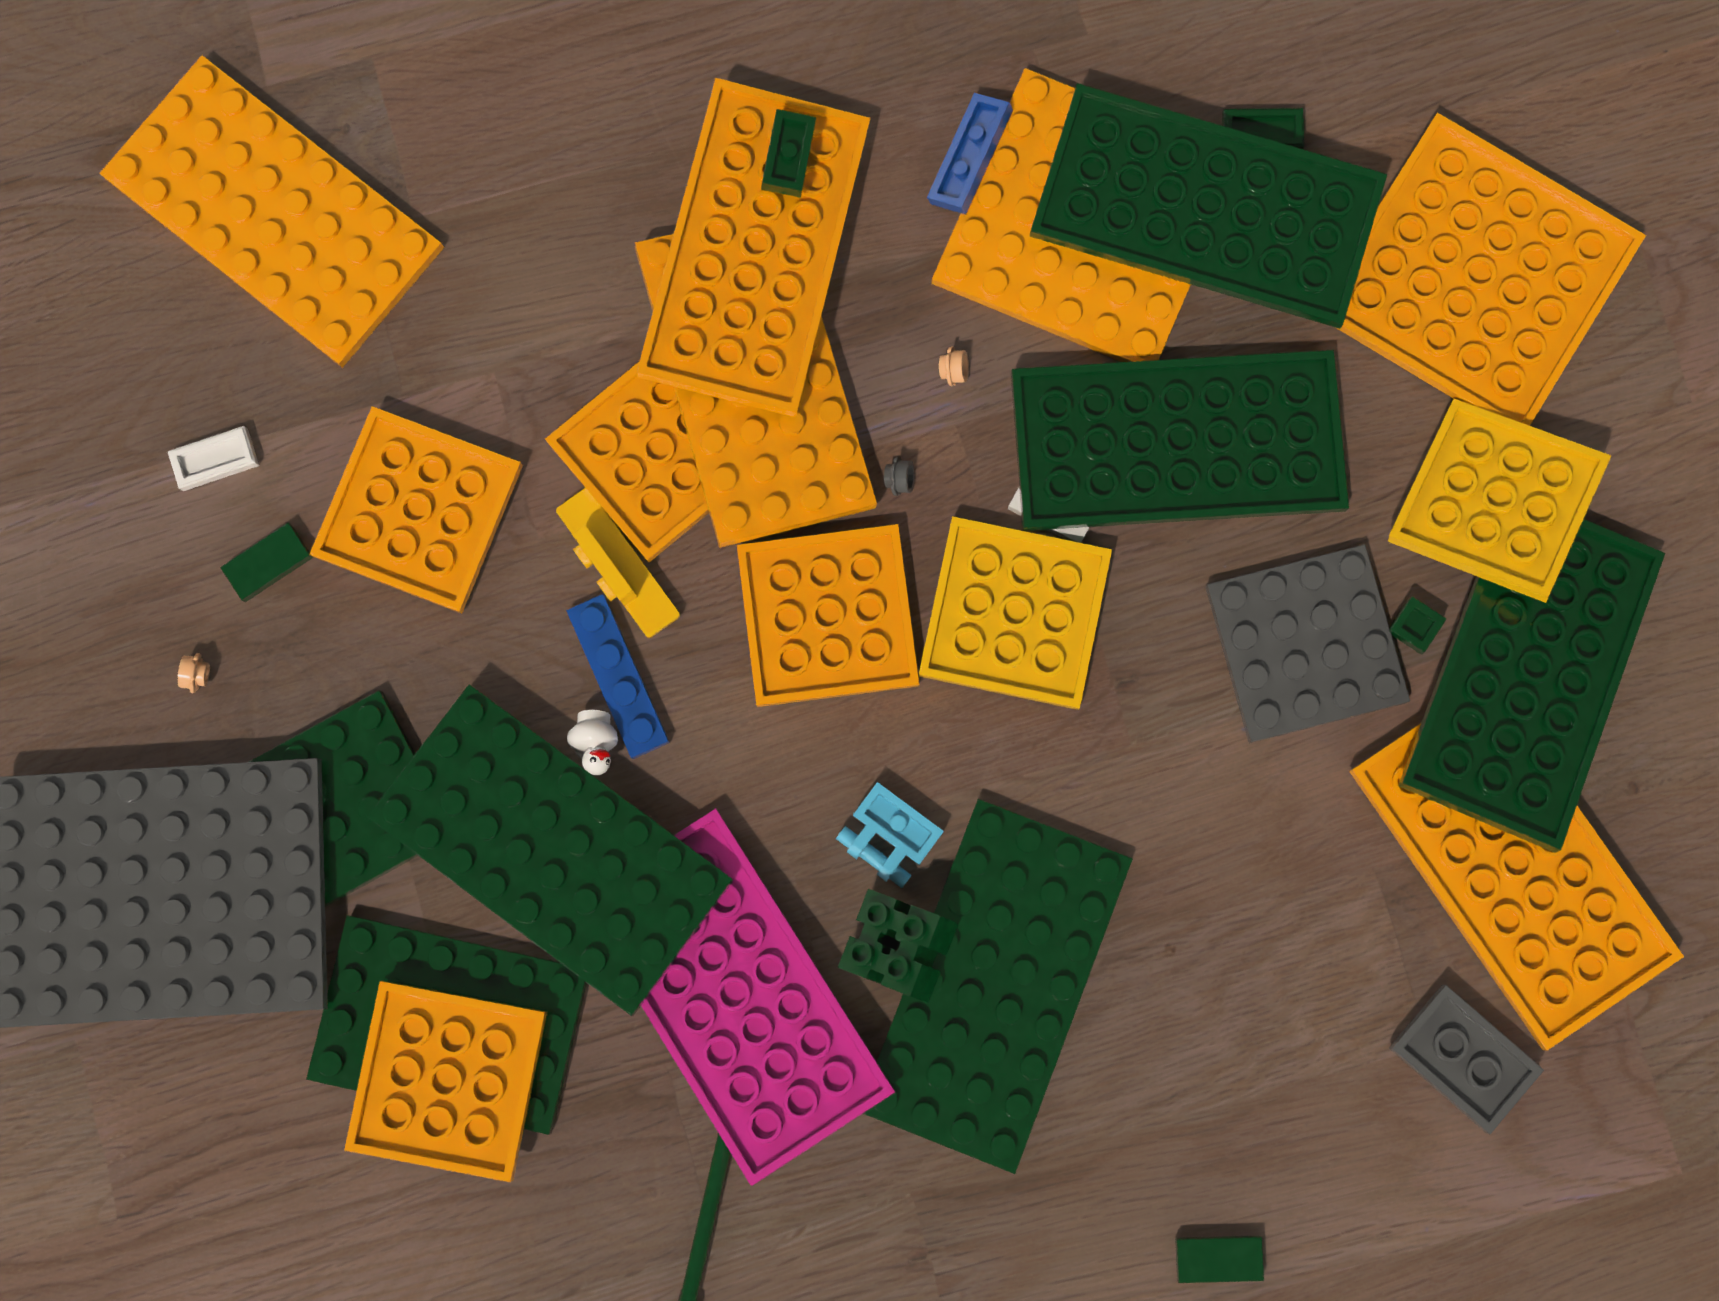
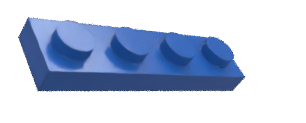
(618, 676)

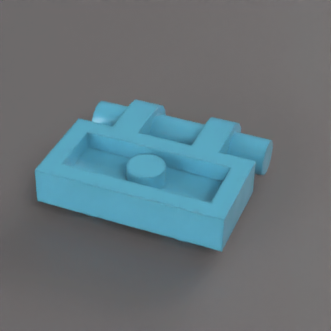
(895, 823)

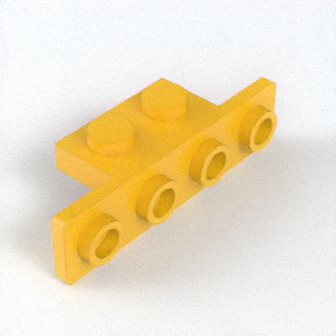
(617, 562)

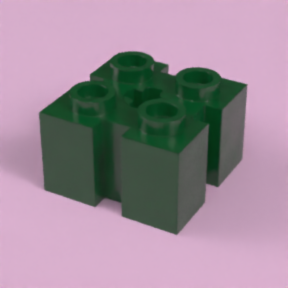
(920, 939)

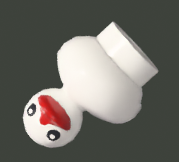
(593, 739)

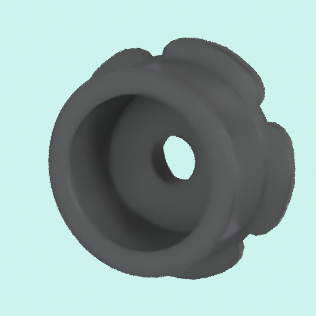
(899, 476)

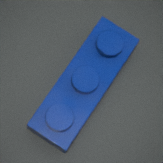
(970, 153)

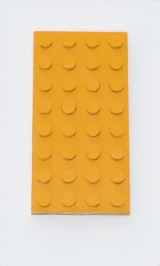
(272, 211)
(751, 262)
(767, 467)
(1550, 927)

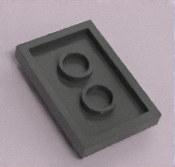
(1466, 1059)

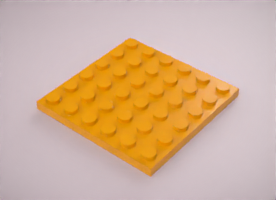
(1484, 273)
(1039, 282)

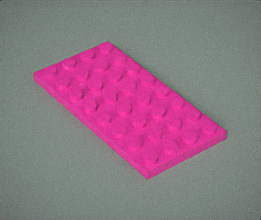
(759, 1023)

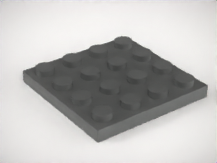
(1307, 643)

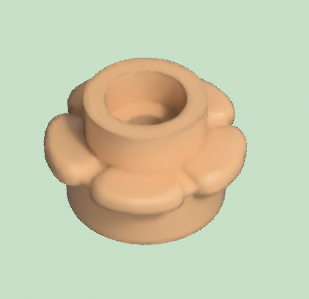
(954, 366)
(193, 672)

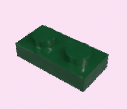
(788, 153)

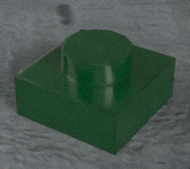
(1416, 625)

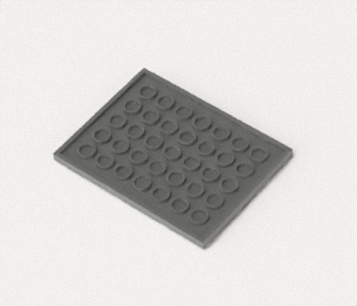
(162, 893)

